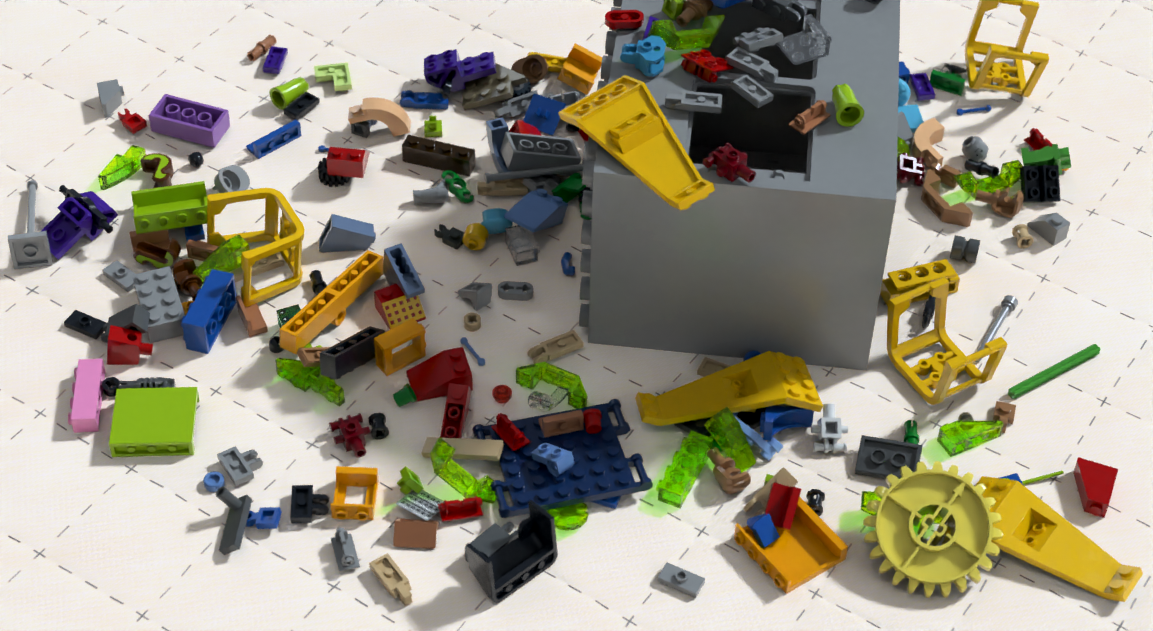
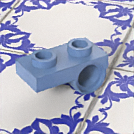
(556, 458)

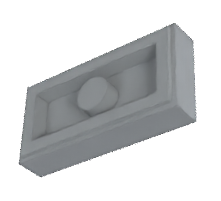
(752, 91)
(120, 275)
(681, 580)

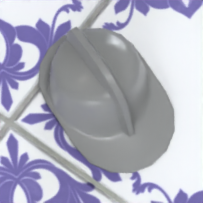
(231, 179)

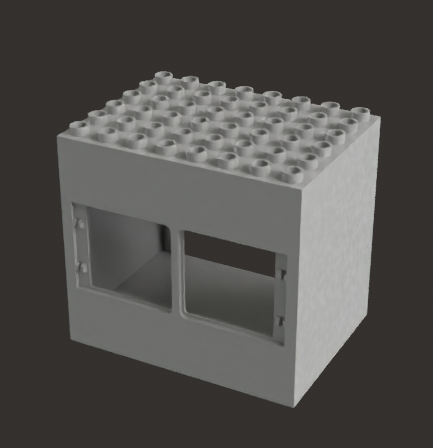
(764, 261)

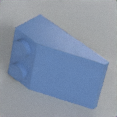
(538, 211)

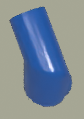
(565, 263)

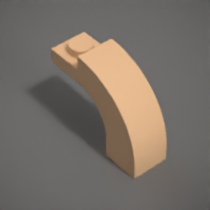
(381, 110)
(925, 136)

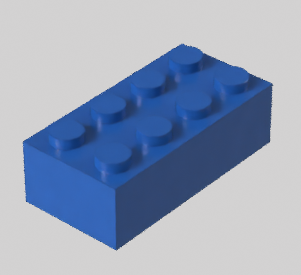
(209, 311)

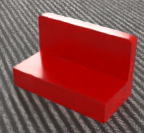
(782, 504)

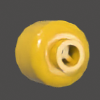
(475, 236)

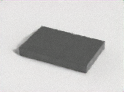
(883, 457)

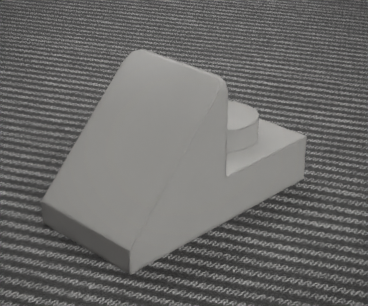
(478, 293)

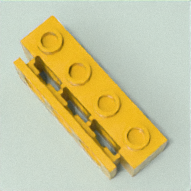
(910, 280)

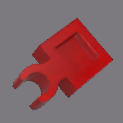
(132, 122)

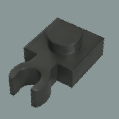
(450, 237)

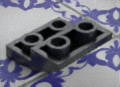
(1040, 183)

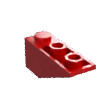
(455, 410)

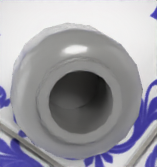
(975, 148)

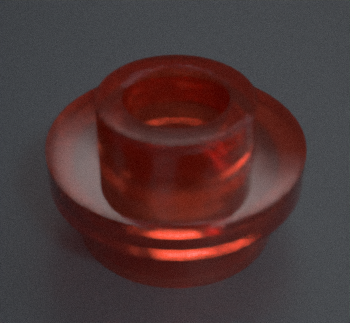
(502, 393)

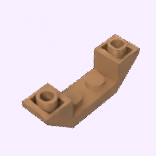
(956, 214)

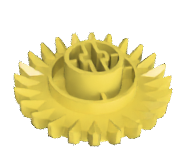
(943, 496)

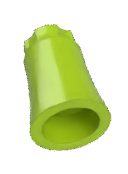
(288, 92)
(847, 107)

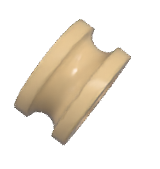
(470, 317)

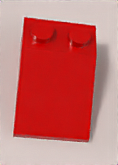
(433, 375)

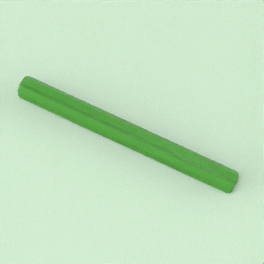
(1053, 371)

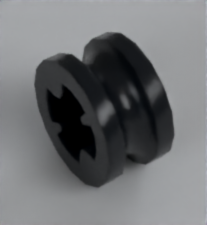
(108, 382)

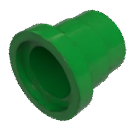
(405, 396)

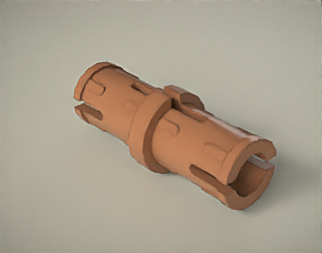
(261, 47)

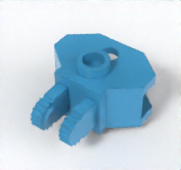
(645, 55)

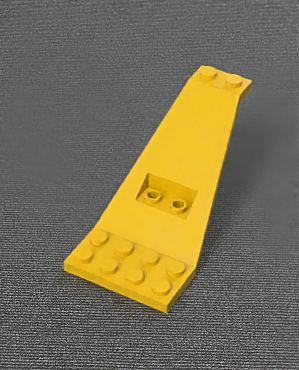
(637, 134)

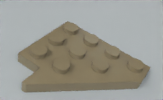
(491, 88)

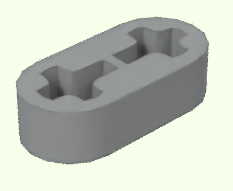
(515, 291)

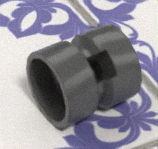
(965, 249)

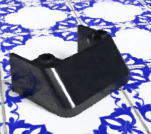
(520, 559)

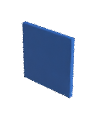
(544, 113)

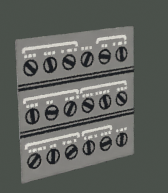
(420, 504)

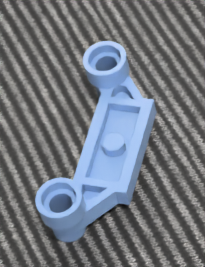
(768, 448)

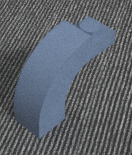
(495, 133)

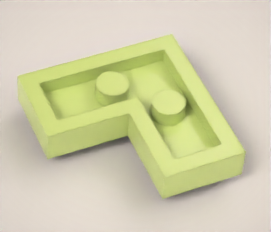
(337, 72)

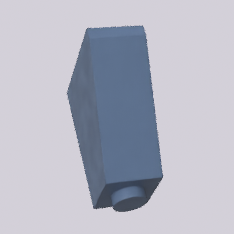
(346, 235)

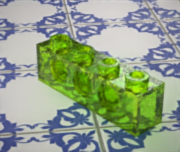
(685, 469)

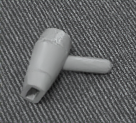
(432, 195)

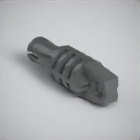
(158, 382)

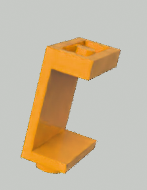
(580, 69)

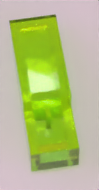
(121, 167)

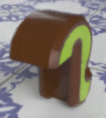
(160, 166)
(157, 255)

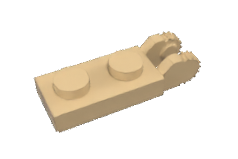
(556, 347)
(782, 477)

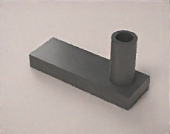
(236, 520)

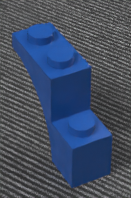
(783, 417)

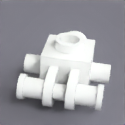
(828, 430)

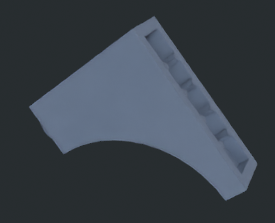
(400, 271)

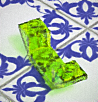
(687, 38)
(1007, 178)
(530, 375)
(457, 476)

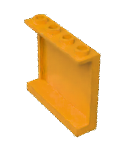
(798, 552)

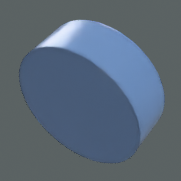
(213, 481)

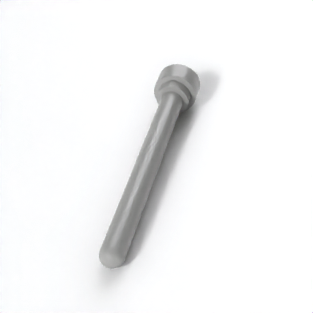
(1008, 304)

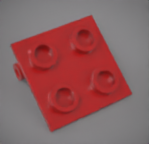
(704, 65)

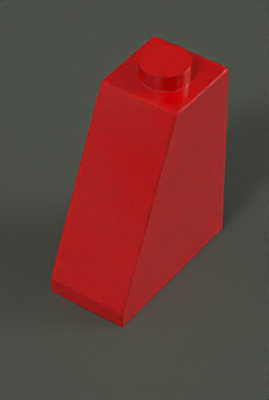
(1094, 485)

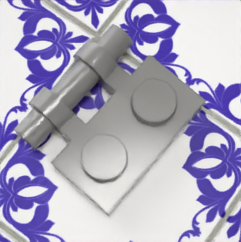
(758, 39)

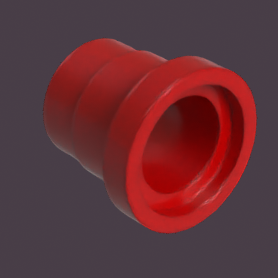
(592, 420)

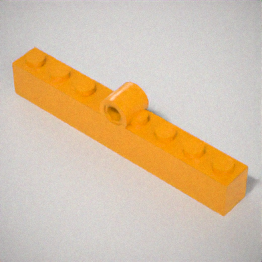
(331, 302)

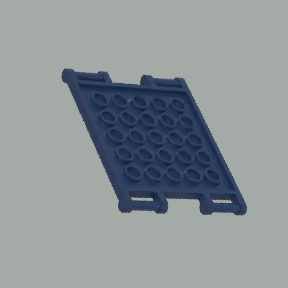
(597, 472)

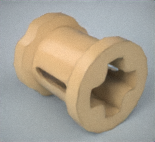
(1022, 236)

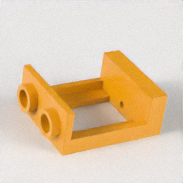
(358, 478)

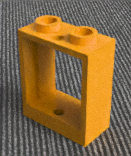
(384, 343)

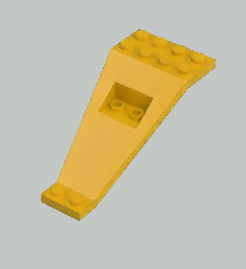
(746, 386)
(1053, 544)

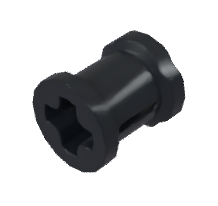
(379, 429)
(820, 496)

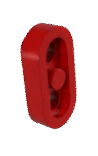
(624, 19)

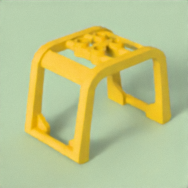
(997, 72)
(287, 242)
(953, 360)

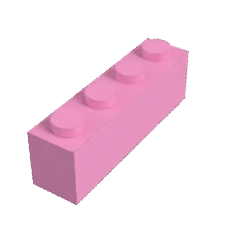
(87, 395)

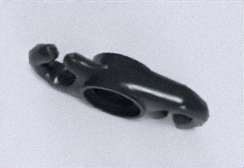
(928, 311)

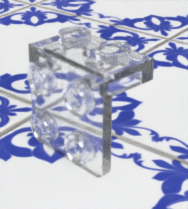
(808, 44)

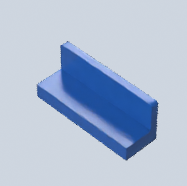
(275, 139)

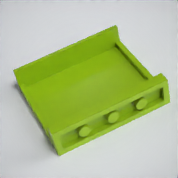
(170, 207)
(153, 422)

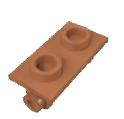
(810, 118)

